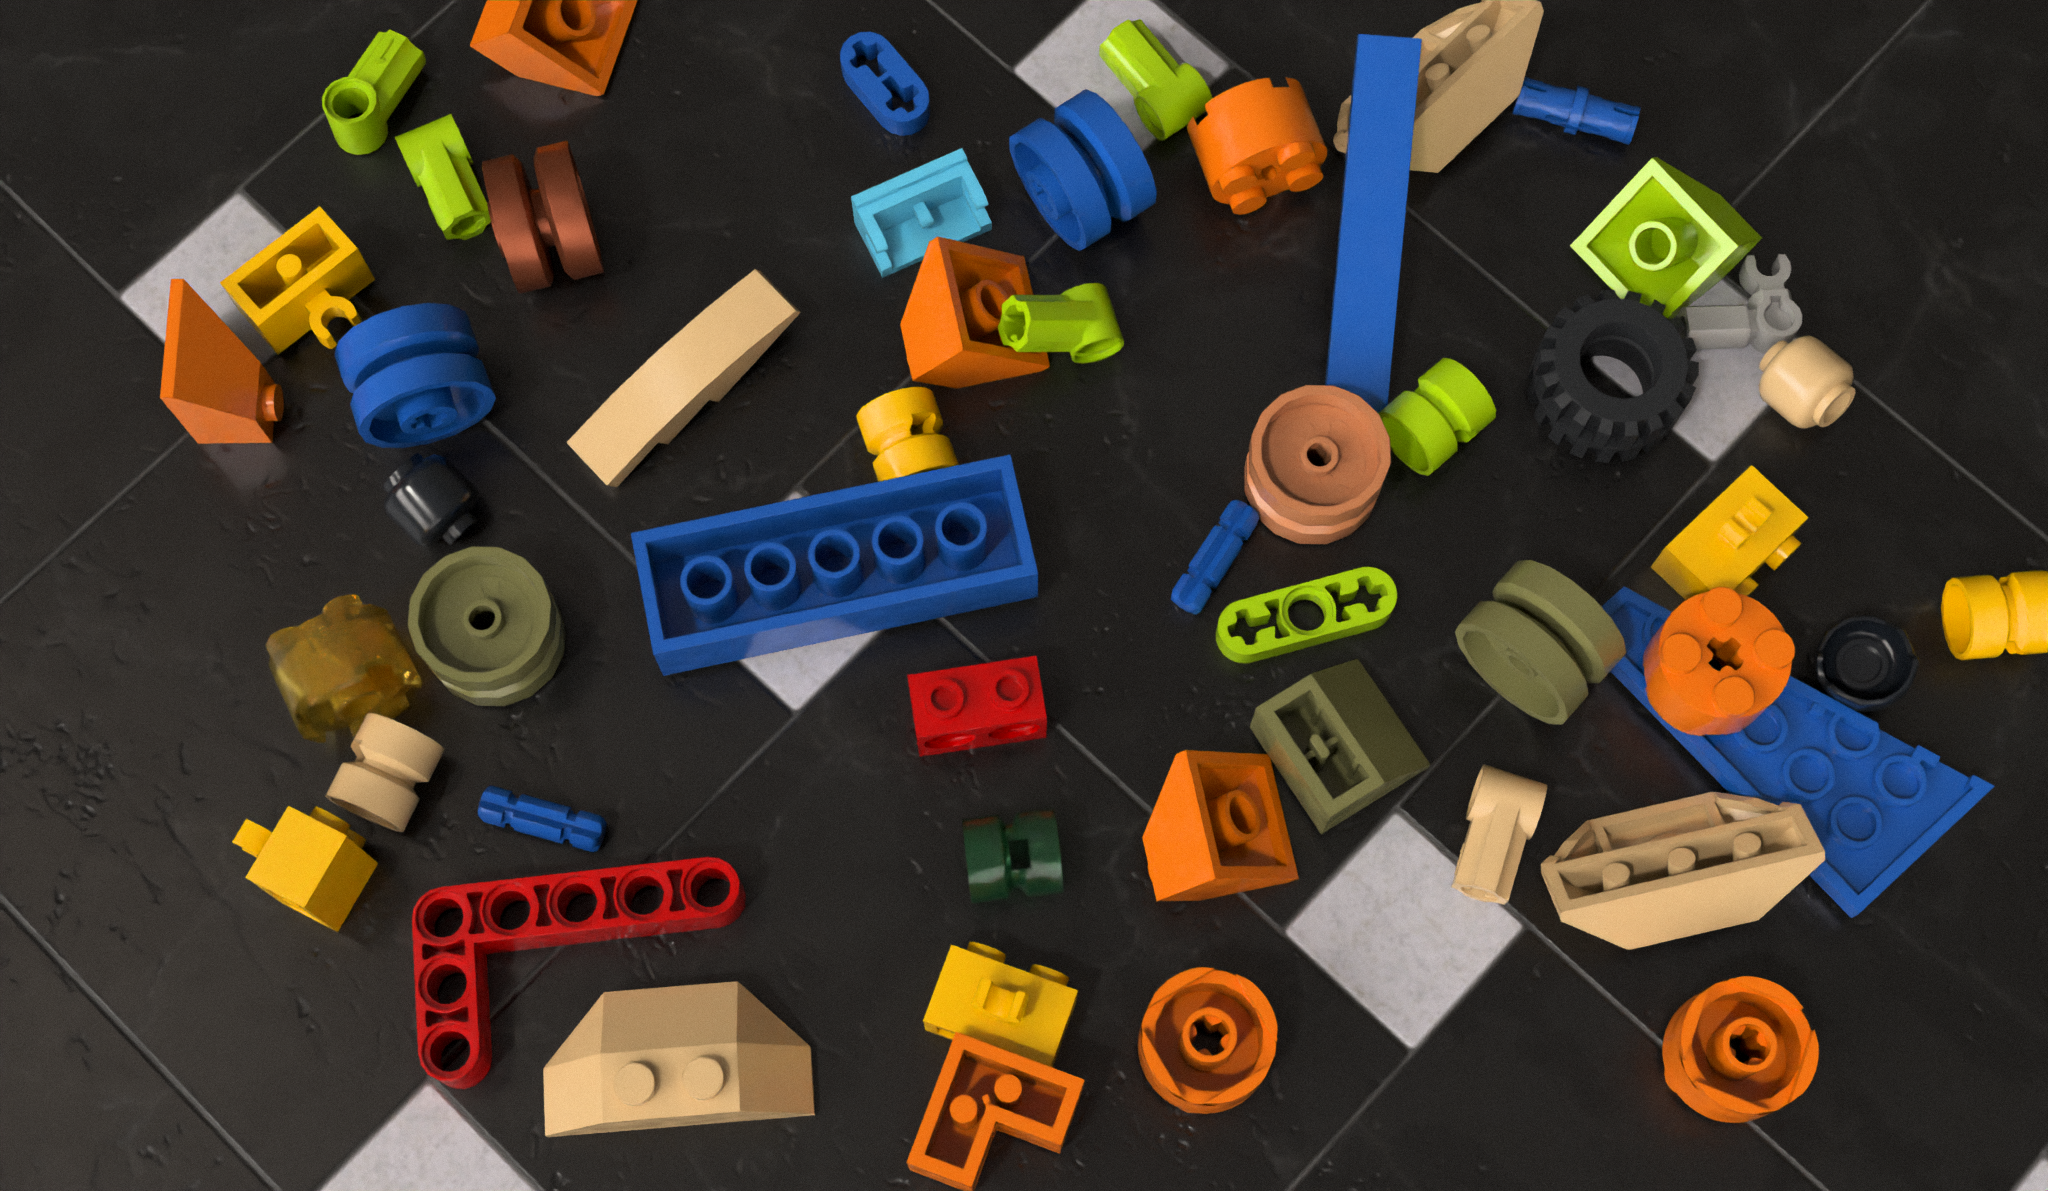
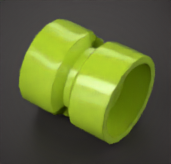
(1441, 411)

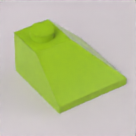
(1665, 238)

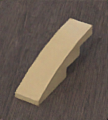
(683, 376)

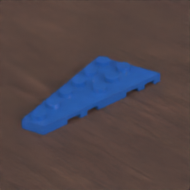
(1860, 788)

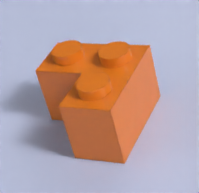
(988, 1092)

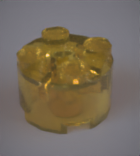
(341, 668)

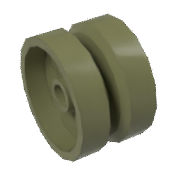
(487, 626)
(1540, 641)

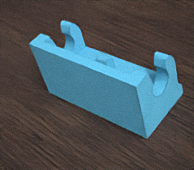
(917, 207)

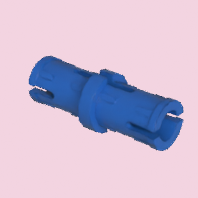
(1577, 110)

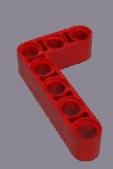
(545, 927)

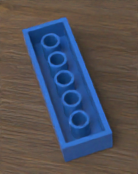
(835, 565)

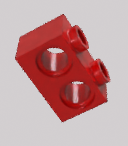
(978, 706)

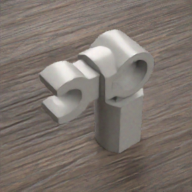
(1769, 319)

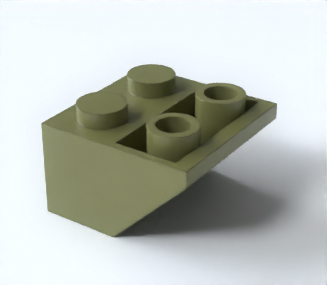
(1336, 742)

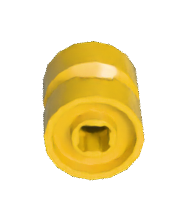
(905, 433)
(1994, 615)

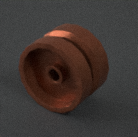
(535, 219)

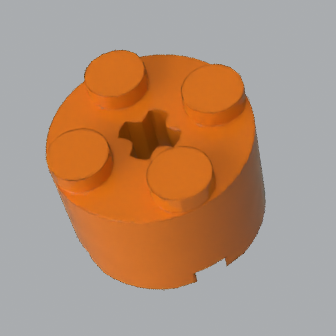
(1258, 143)
(1739, 636)
(1218, 1003)
(1772, 1034)

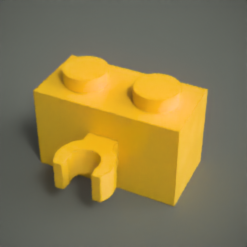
(300, 283)
(1732, 539)
(309, 863)
(1001, 1003)

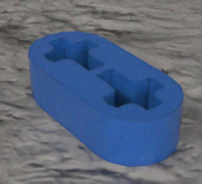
(894, 75)

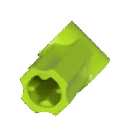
(372, 89)
(1161, 89)
(443, 169)
(1071, 322)

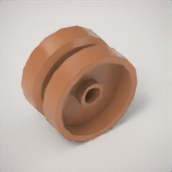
(1316, 464)

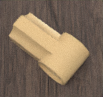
(1501, 818)

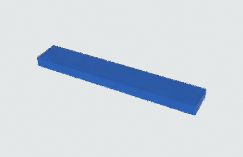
(1373, 216)

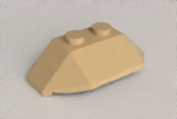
(1466, 77)
(1680, 867)
(676, 1062)

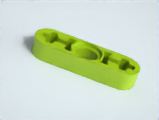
(1355, 617)

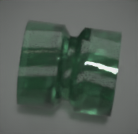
(989, 855)

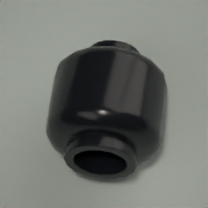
(430, 500)

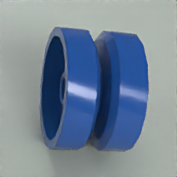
(1083, 169)
(414, 375)

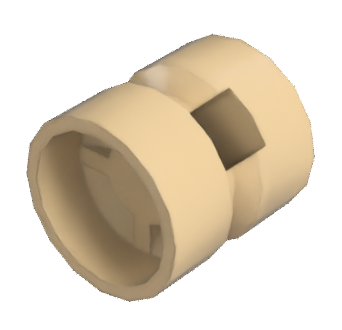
(385, 772)

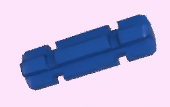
(1215, 557)
(542, 818)

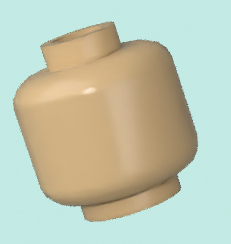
(1806, 382)

